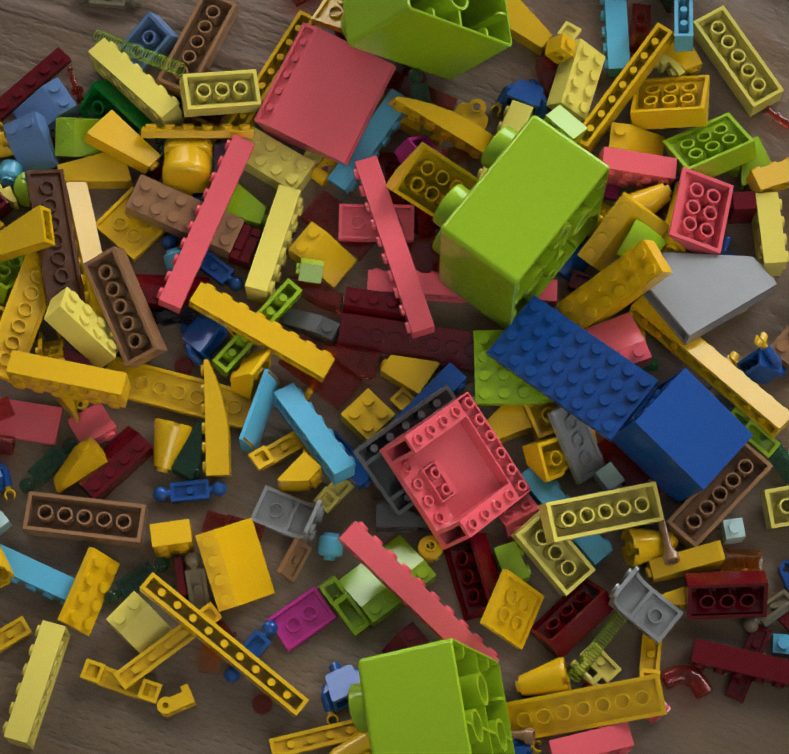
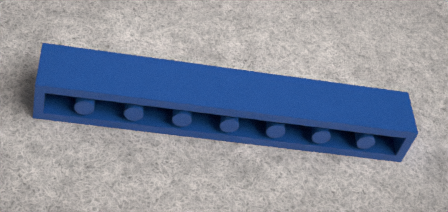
(449, 375)

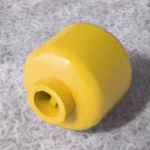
(428, 554)

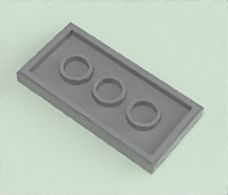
(577, 444)

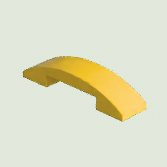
(276, 452)
(649, 657)
(103, 676)

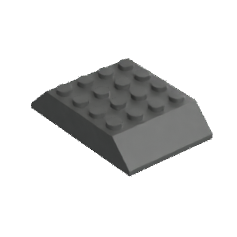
(375, 464)

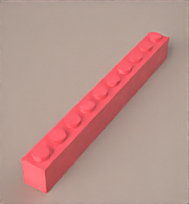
(206, 224)
(394, 247)
(437, 292)
(408, 589)

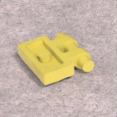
(603, 666)

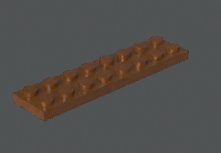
(60, 262)

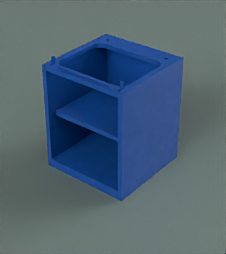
(682, 436)

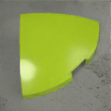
(638, 233)

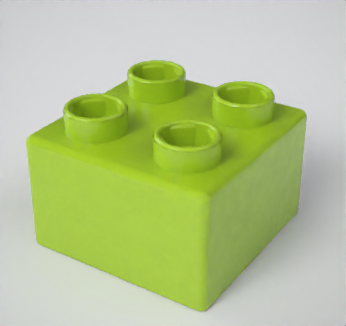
(429, 34)
(518, 219)
(432, 701)

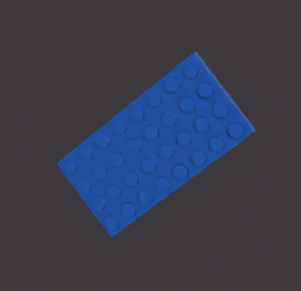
(572, 368)

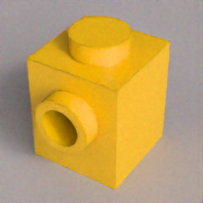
(560, 48)

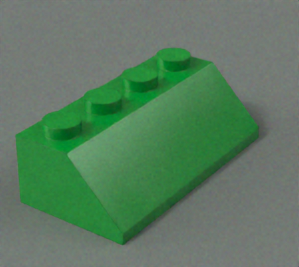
(105, 97)

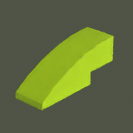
(764, 447)
(343, 605)

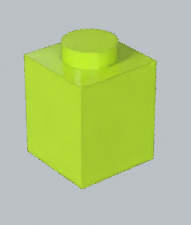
(310, 270)

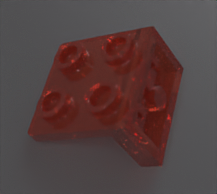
(423, 255)

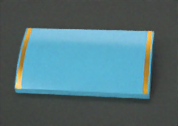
(259, 412)

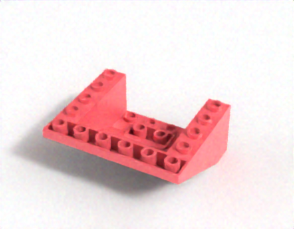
(324, 95)
(455, 471)

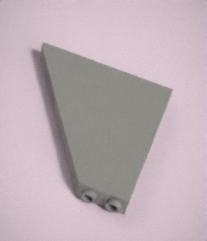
(707, 291)

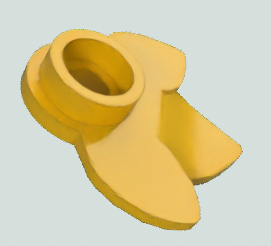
(476, 116)

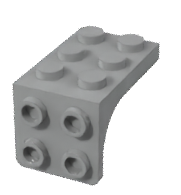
(288, 514)
(644, 606)

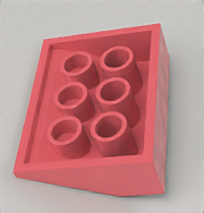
(700, 212)
(624, 337)

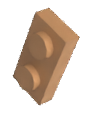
(294, 560)

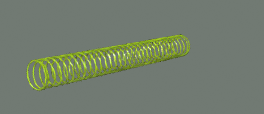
(96, 42)
(571, 670)

